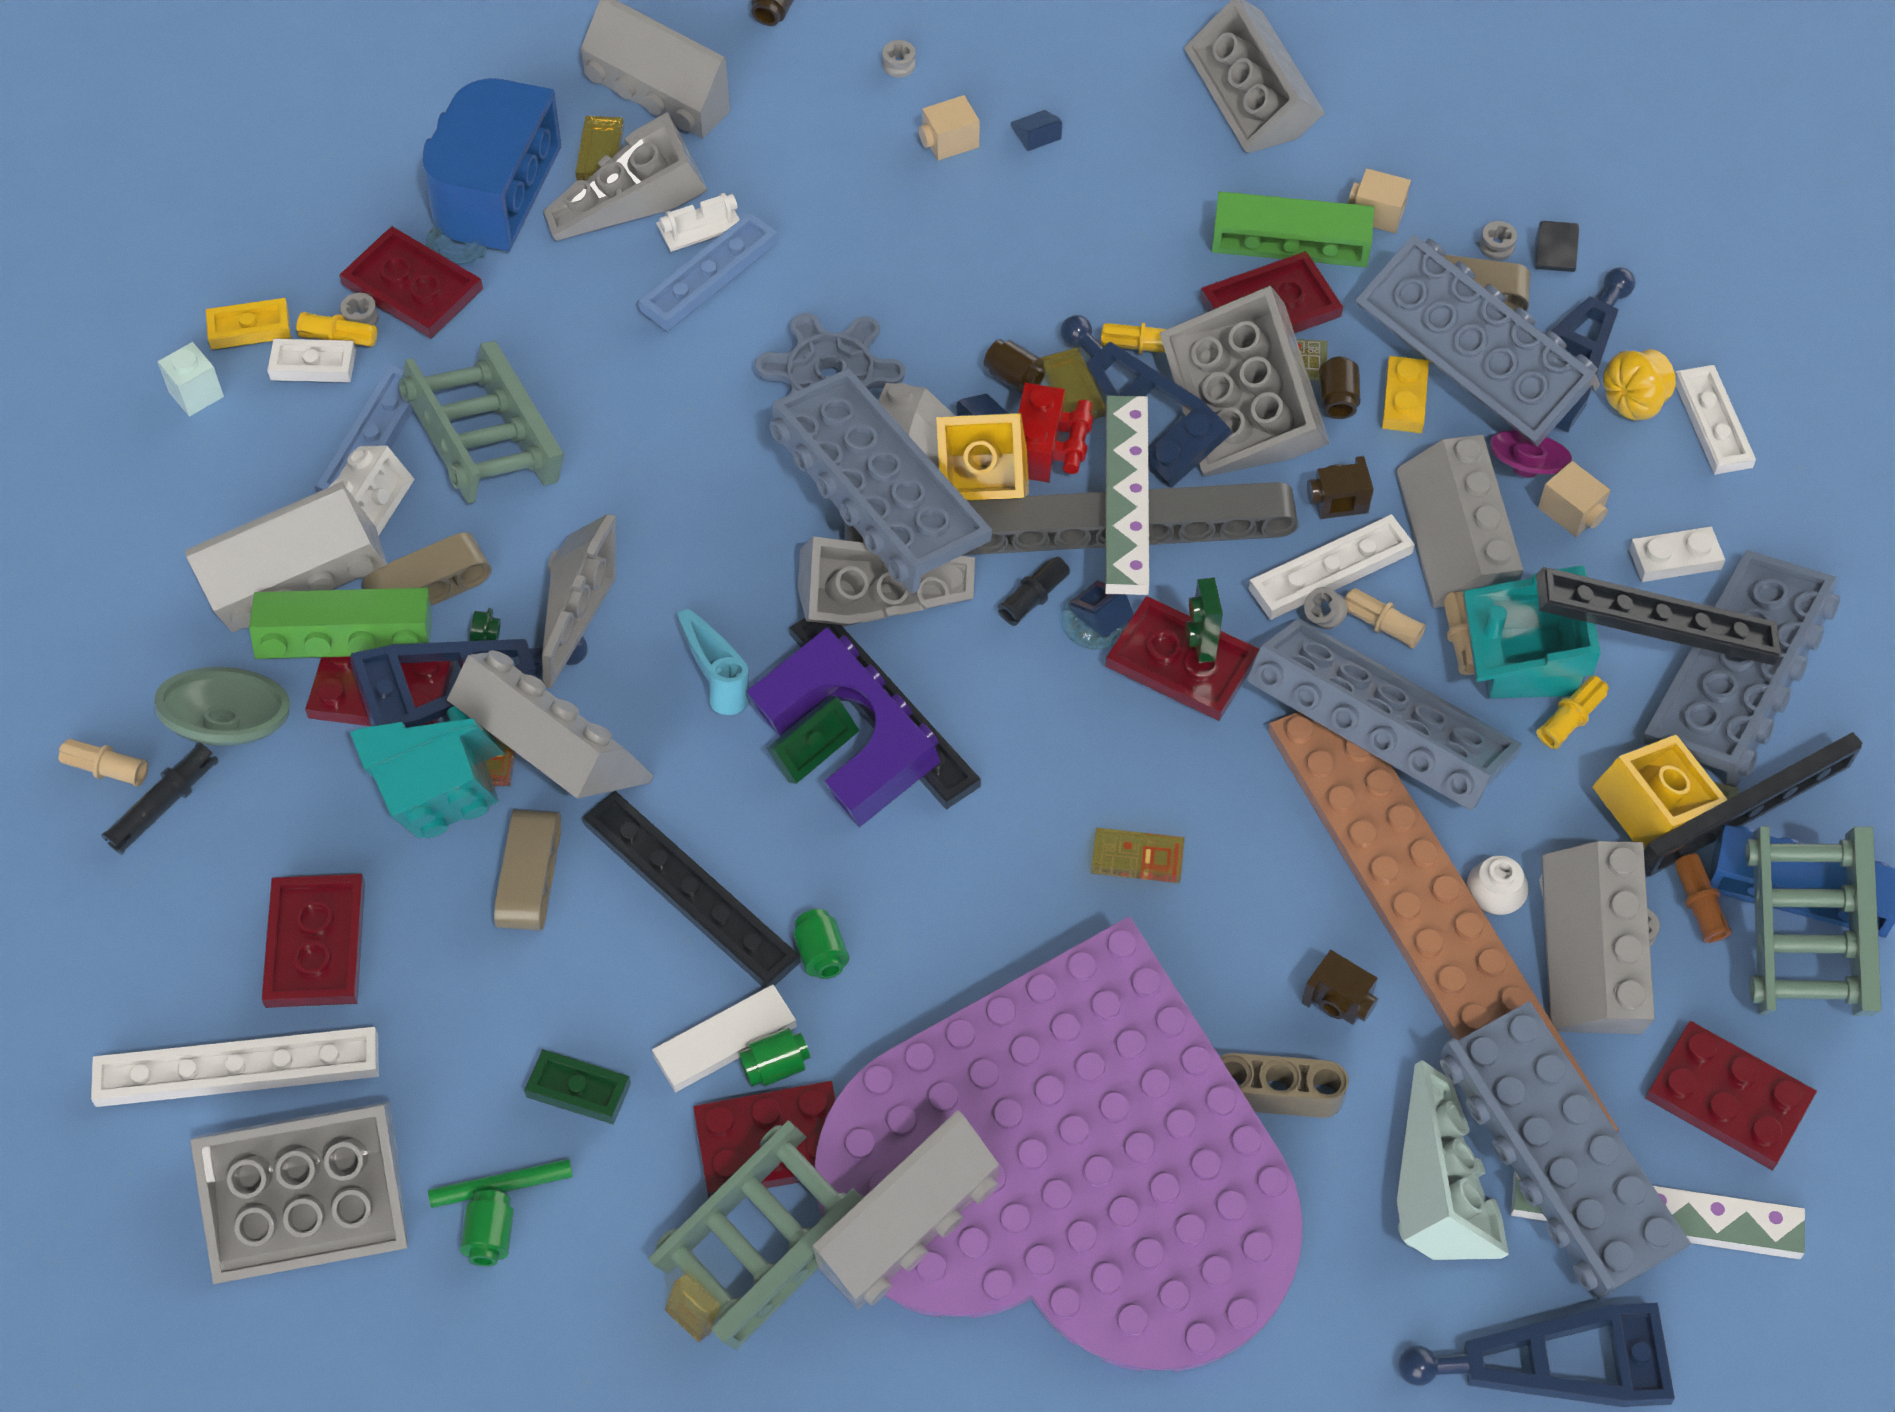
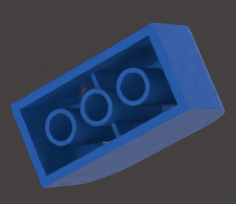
(490, 159)

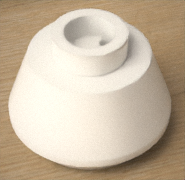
(1498, 885)

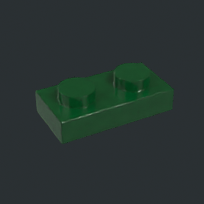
(1206, 620)
(813, 739)
(577, 1086)

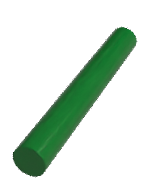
(501, 1182)

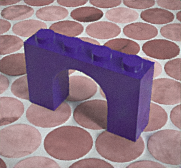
(898, 748)

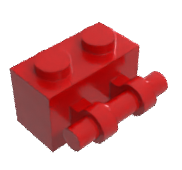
(1043, 421)

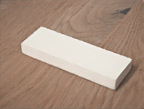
(1714, 419)
(722, 1037)

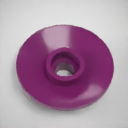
(1526, 457)

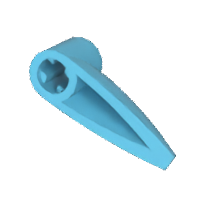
(718, 663)

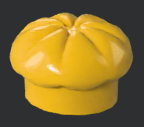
(1639, 383)

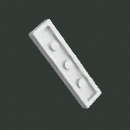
(1331, 566)

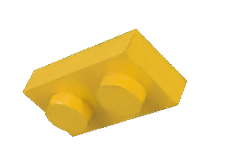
(248, 323)
(1405, 394)

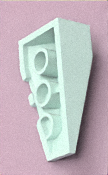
(1439, 1182)

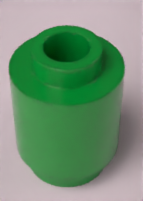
(820, 944)
(774, 1057)
(487, 1228)

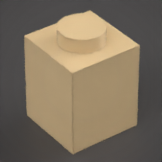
(949, 128)
(1386, 194)
(1575, 499)

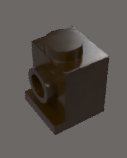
(1341, 490)
(1341, 989)

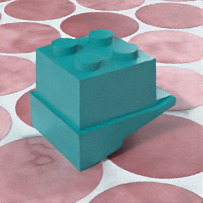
(1524, 648)
(431, 771)

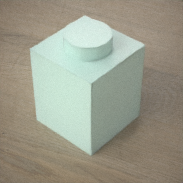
(190, 379)

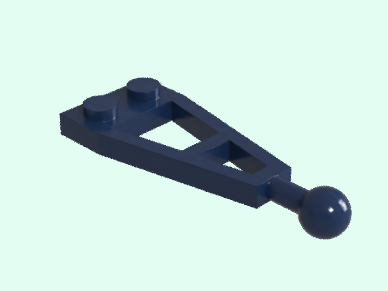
(1618, 285)
(1188, 440)
(386, 689)
(1636, 1349)

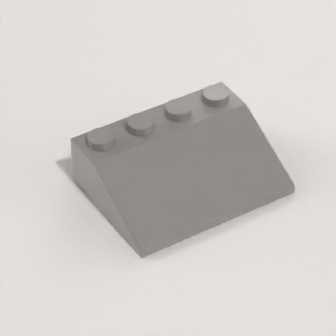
(1252, 377)
(543, 727)
(300, 1192)

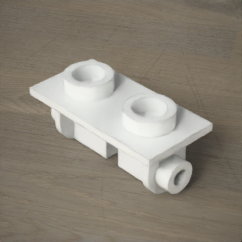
(694, 225)

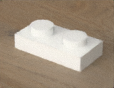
(311, 360)
(1676, 554)

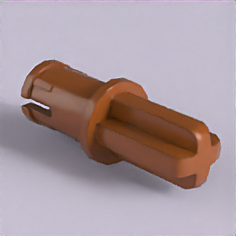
(1702, 899)

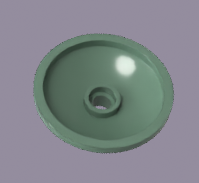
(221, 705)

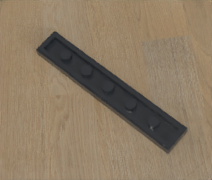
(1657, 616)
(948, 780)
(1751, 803)
(691, 890)

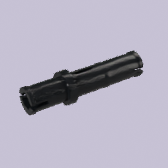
(172, 786)

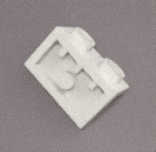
(375, 482)

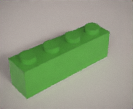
(1289, 226)
(337, 621)

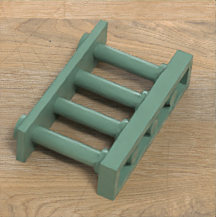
(506, 397)
(1856, 898)
(772, 1280)

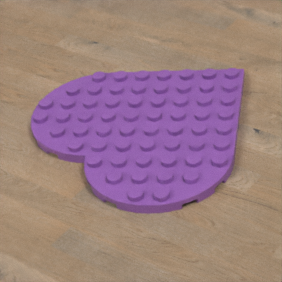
(1127, 1160)

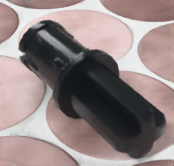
(1033, 591)

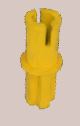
(335, 328)
(1133, 337)
(1572, 712)

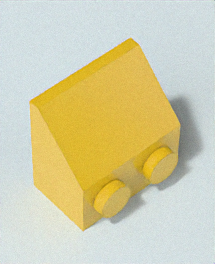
(984, 455)
(1657, 789)

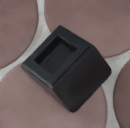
(1557, 246)

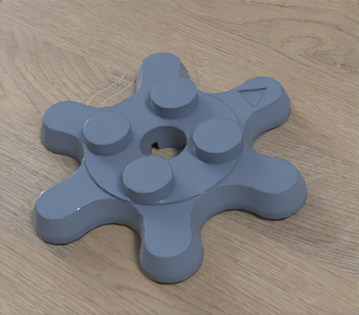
(823, 350)

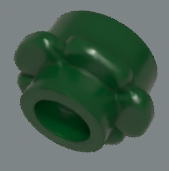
(485, 626)

